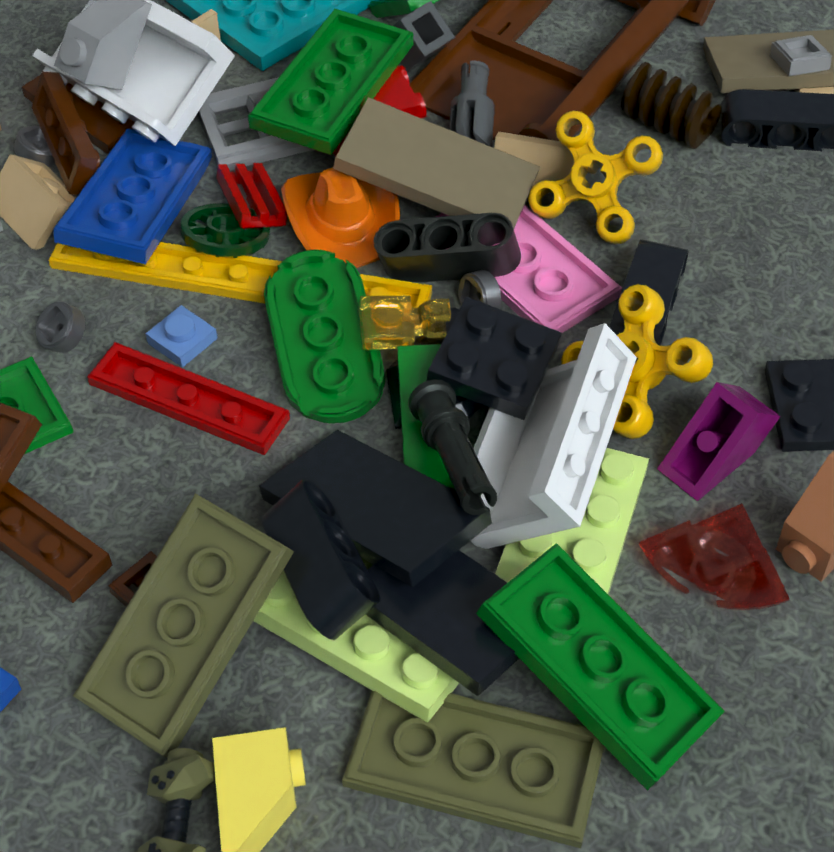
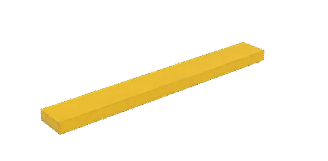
(204, 273)

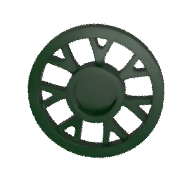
(222, 232)

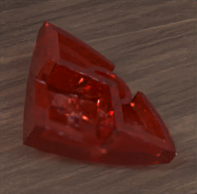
(742, 579)

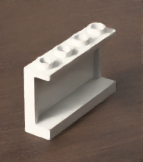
(167, 78)
(553, 457)

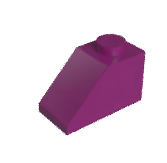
(717, 439)

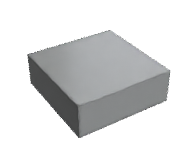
(800, 55)

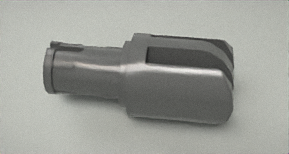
(472, 110)

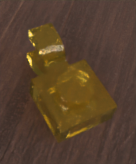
(394, 323)

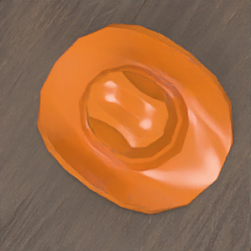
(338, 213)

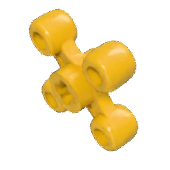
(589, 160)
(641, 311)

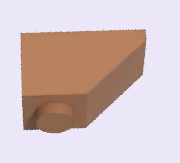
(809, 529)

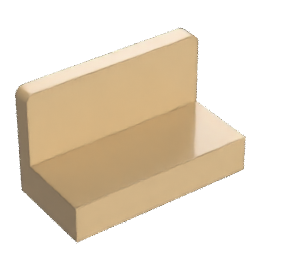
(32, 199)

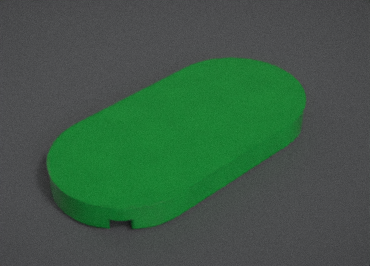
(319, 339)

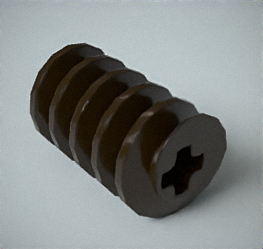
(668, 108)

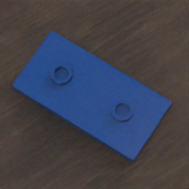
(133, 197)

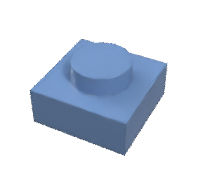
(181, 336)

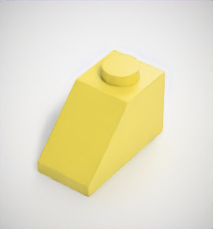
(255, 786)

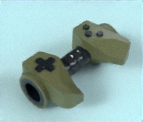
(176, 785)

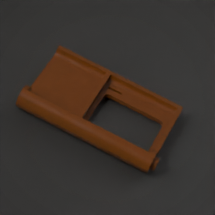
(528, 85)

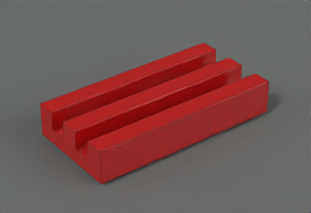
(260, 196)

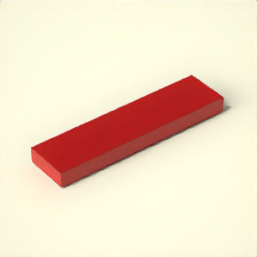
(189, 398)

